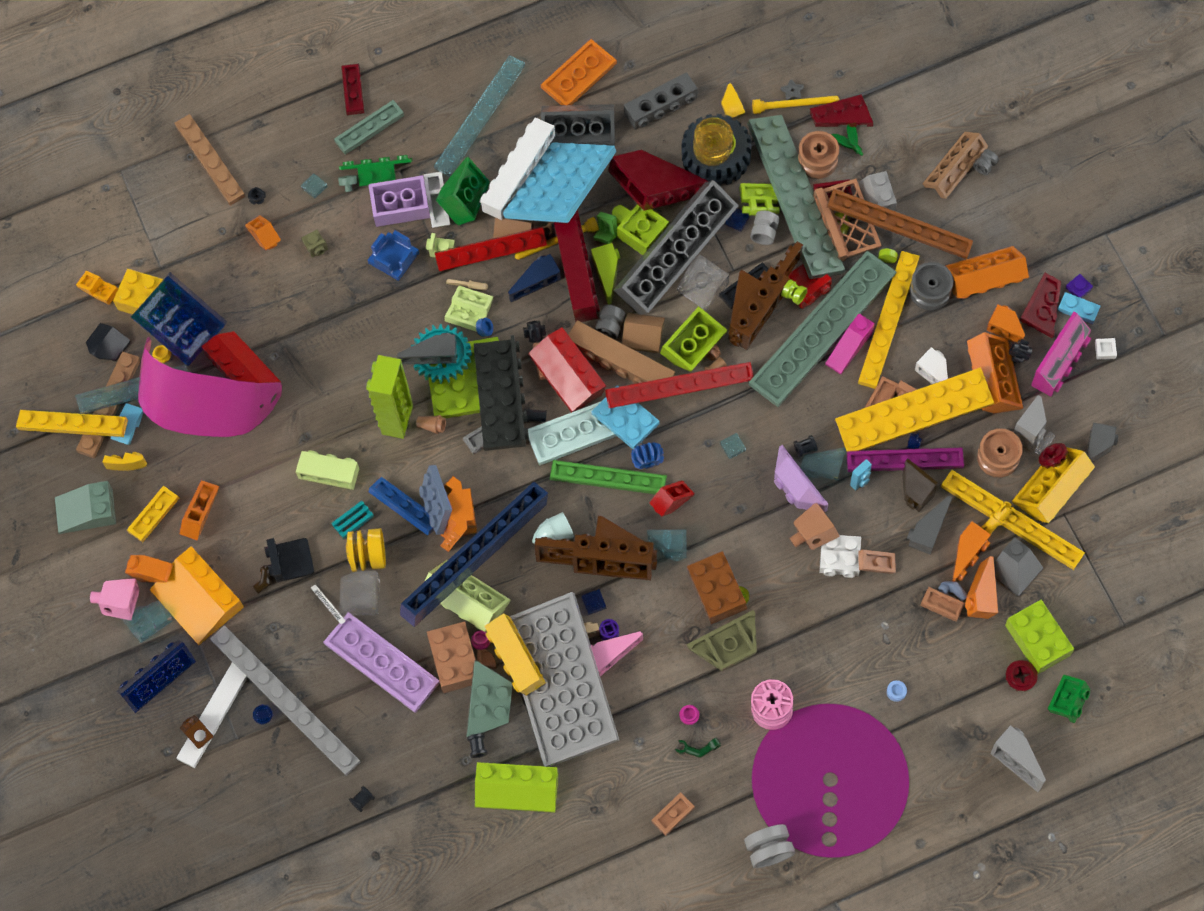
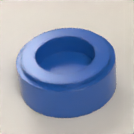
(484, 327)

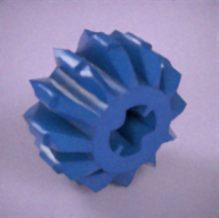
(647, 455)

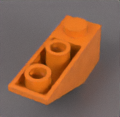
(969, 546)

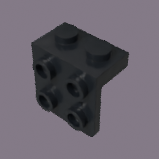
(289, 559)

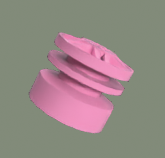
(772, 715)

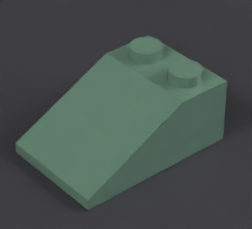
(85, 508)

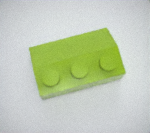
(693, 340)

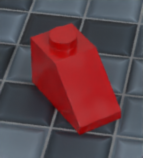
(671, 497)

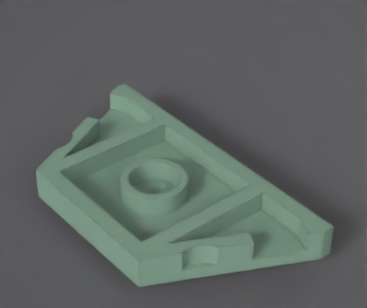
(488, 700)

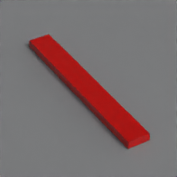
(679, 385)

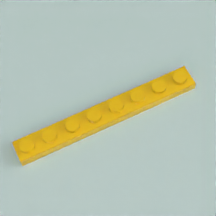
(888, 320)
(1015, 521)

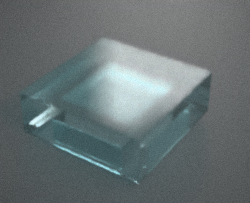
(314, 185)
(733, 446)

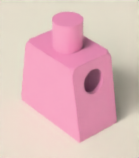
(117, 598)

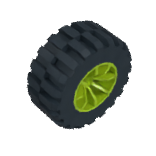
(732, 167)

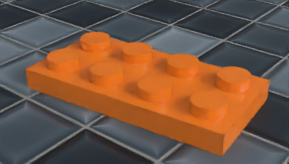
(578, 73)

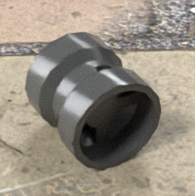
(987, 160)

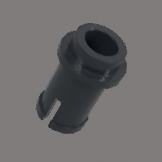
(536, 415)

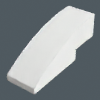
(433, 185)

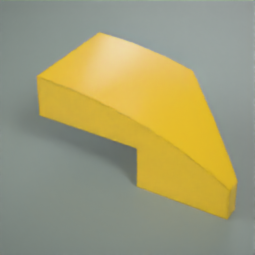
(731, 103)

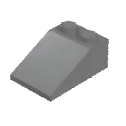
(1016, 754)

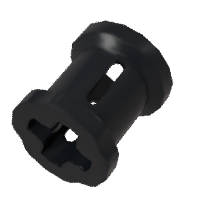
(805, 446)
(477, 745)
(361, 798)

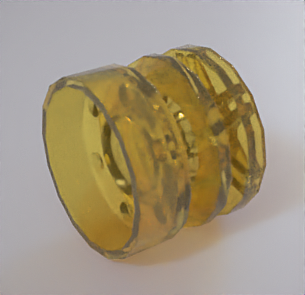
(711, 132)

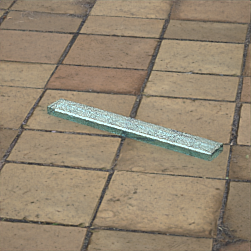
(479, 115)

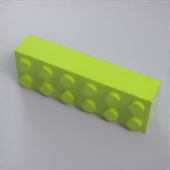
(390, 396)

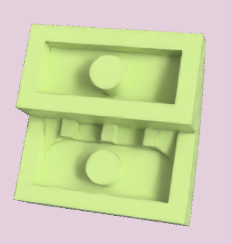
(468, 307)

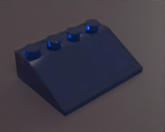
(178, 319)
(156, 675)

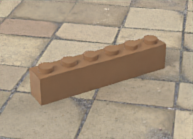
(616, 356)

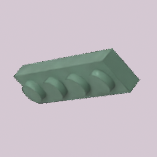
(369, 127)

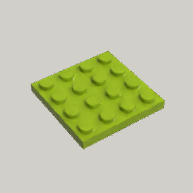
(459, 395)

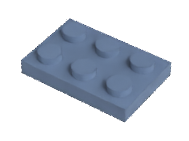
(435, 500)

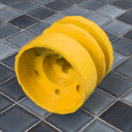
(366, 550)

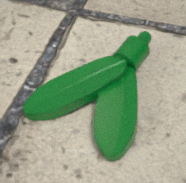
(850, 142)

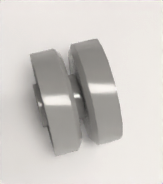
(769, 846)

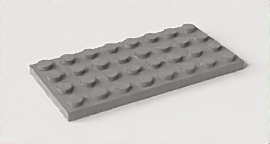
(571, 708)

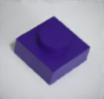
(1079, 286)

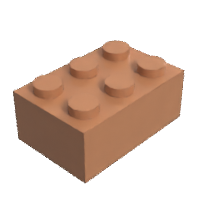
(452, 656)

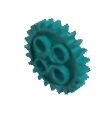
(451, 369)

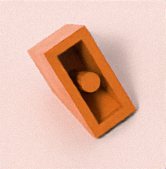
(263, 232)
(1006, 324)
(148, 569)

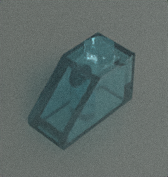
(670, 543)

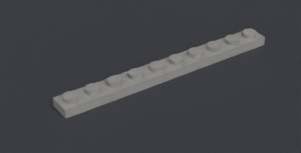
(285, 701)

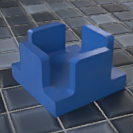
(392, 254)

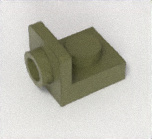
(314, 243)

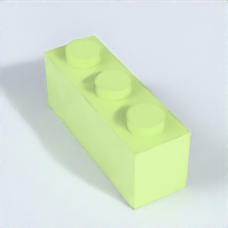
(327, 469)

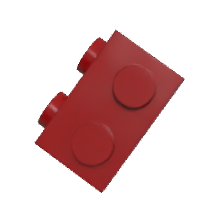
(815, 287)

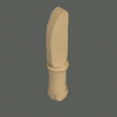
(471, 285)

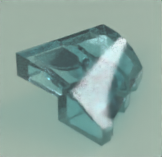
(823, 463)
(148, 620)

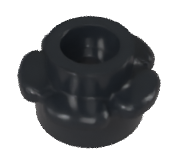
(256, 192)

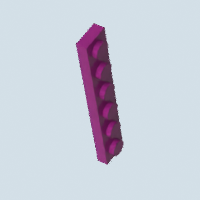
(895, 459)

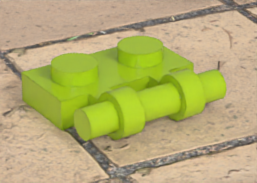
(758, 193)

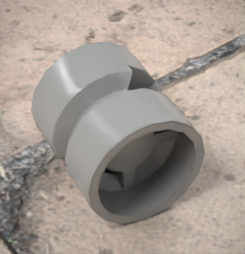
(764, 227)

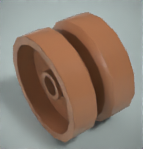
(818, 154)
(999, 452)

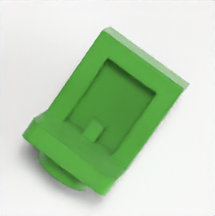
(607, 228)

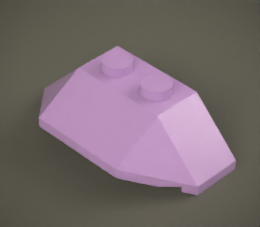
(795, 483)

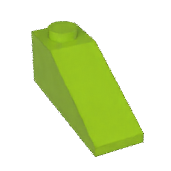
(606, 265)

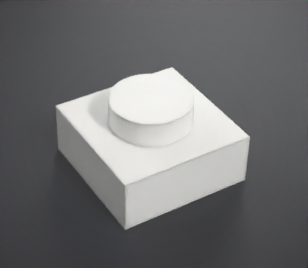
(1105, 348)

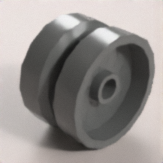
(931, 286)

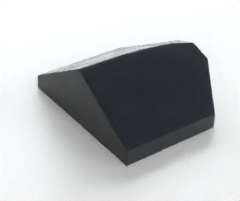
(107, 343)

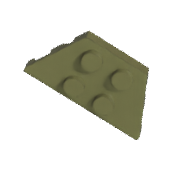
(728, 643)

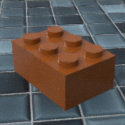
(717, 587)

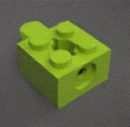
(638, 222)

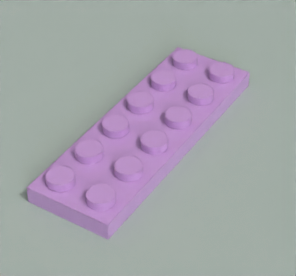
(382, 662)

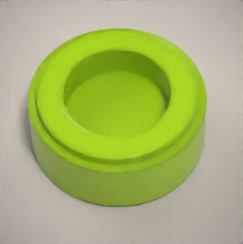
(888, 255)

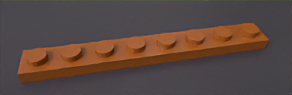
(899, 224)

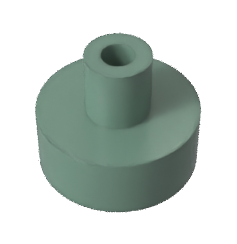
(347, 181)

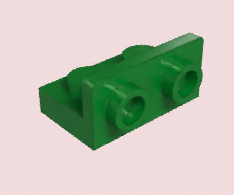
(1069, 698)

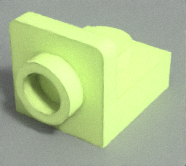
(438, 244)

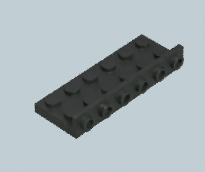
(500, 394)

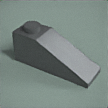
(435, 350)
(928, 528)

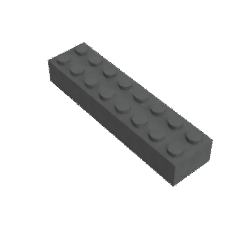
(676, 247)

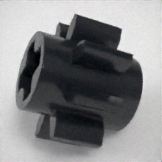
(534, 331)
(1020, 351)

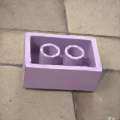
(399, 201)

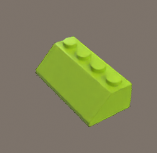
(516, 787)

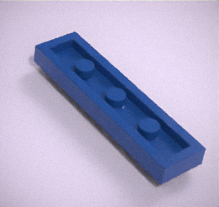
(402, 504)

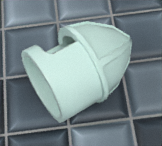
(554, 528)

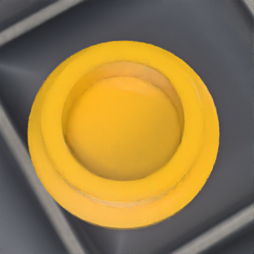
(161, 354)

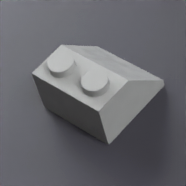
(877, 190)
(1032, 424)

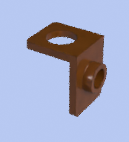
(192, 725)

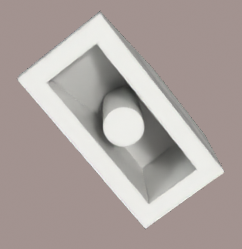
(932, 366)

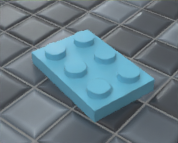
(628, 422)

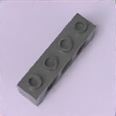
(682, 84)

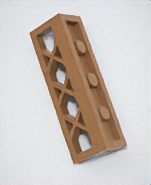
(957, 164)

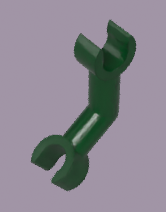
(711, 746)

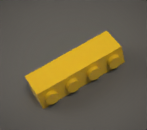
(514, 654)

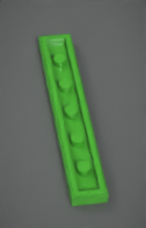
(607, 477)

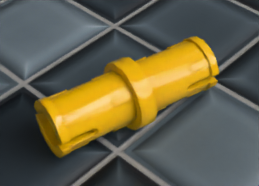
(998, 518)

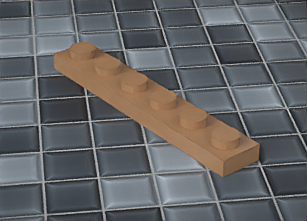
(209, 159)
(123, 371)

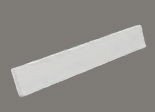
(214, 713)

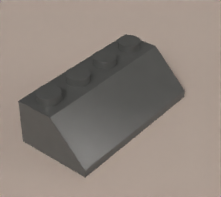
(581, 123)

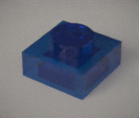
(737, 220)
(593, 602)

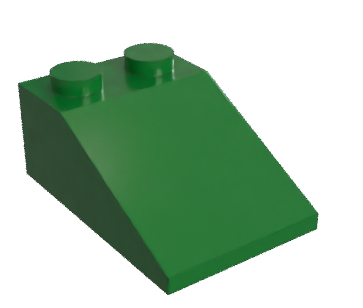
(463, 192)

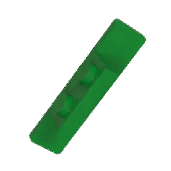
(375, 172)

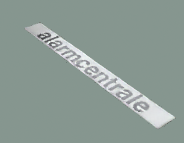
(327, 603)

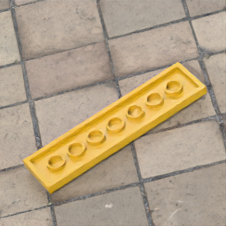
(914, 411)

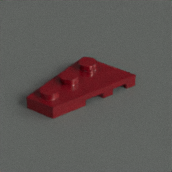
(847, 111)
(1042, 306)

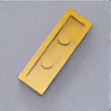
(153, 514)

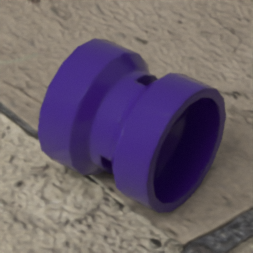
(607, 634)

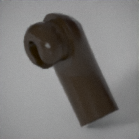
(266, 579)

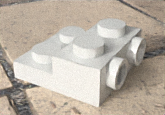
(841, 556)

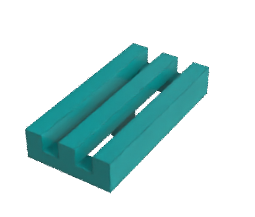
(349, 513)

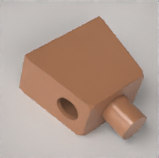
(813, 528)

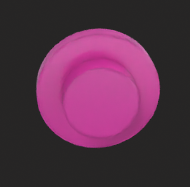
(479, 640)
(689, 714)

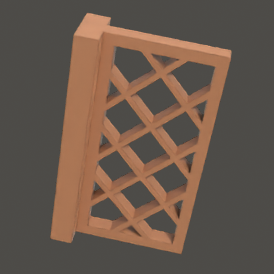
(833, 228)

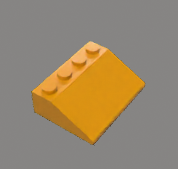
(196, 596)

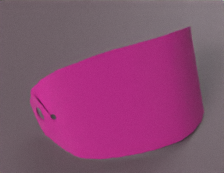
(202, 402)

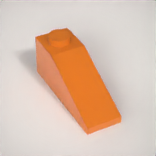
(198, 510)
(982, 596)

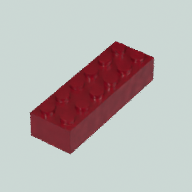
(577, 269)

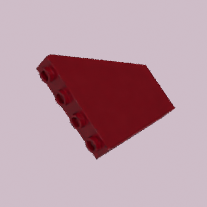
(653, 180)

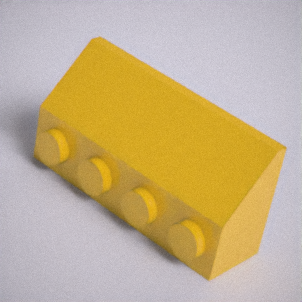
(1052, 487)

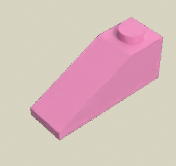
(612, 650)

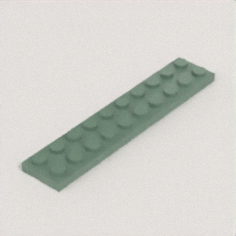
(795, 196)
(822, 329)

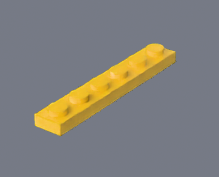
(72, 423)

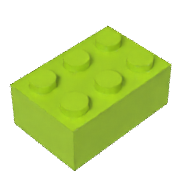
(1039, 636)

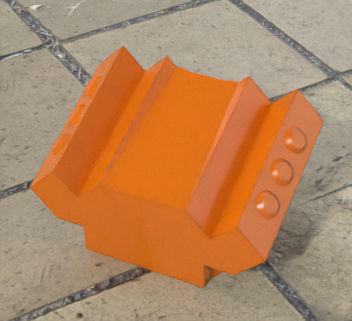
(462, 517)

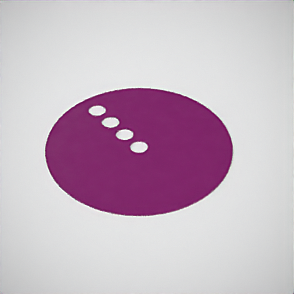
(869, 773)

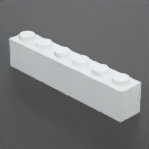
(518, 167)

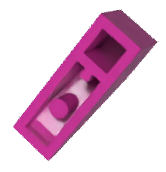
(850, 343)

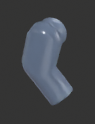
(953, 587)

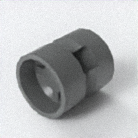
(610, 321)

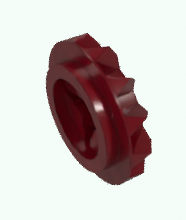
(1053, 455)
(1026, 669)

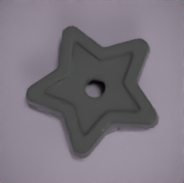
(795, 94)

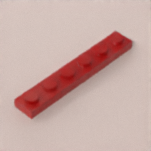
(490, 248)

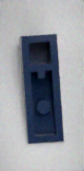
(538, 275)

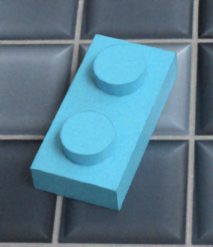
(1084, 308)
(861, 475)

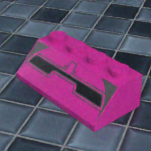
(1062, 355)

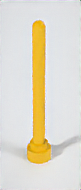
(760, 106)
(589, 226)

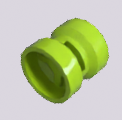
(794, 292)

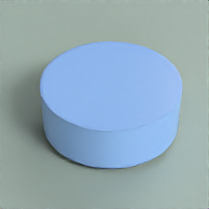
(896, 691)

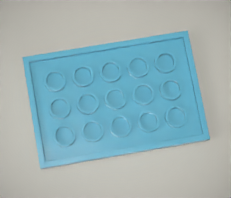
(559, 182)

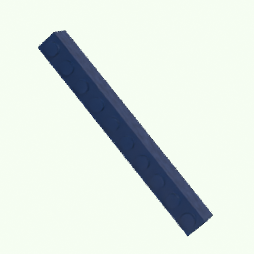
(473, 554)

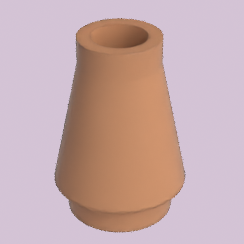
(432, 423)

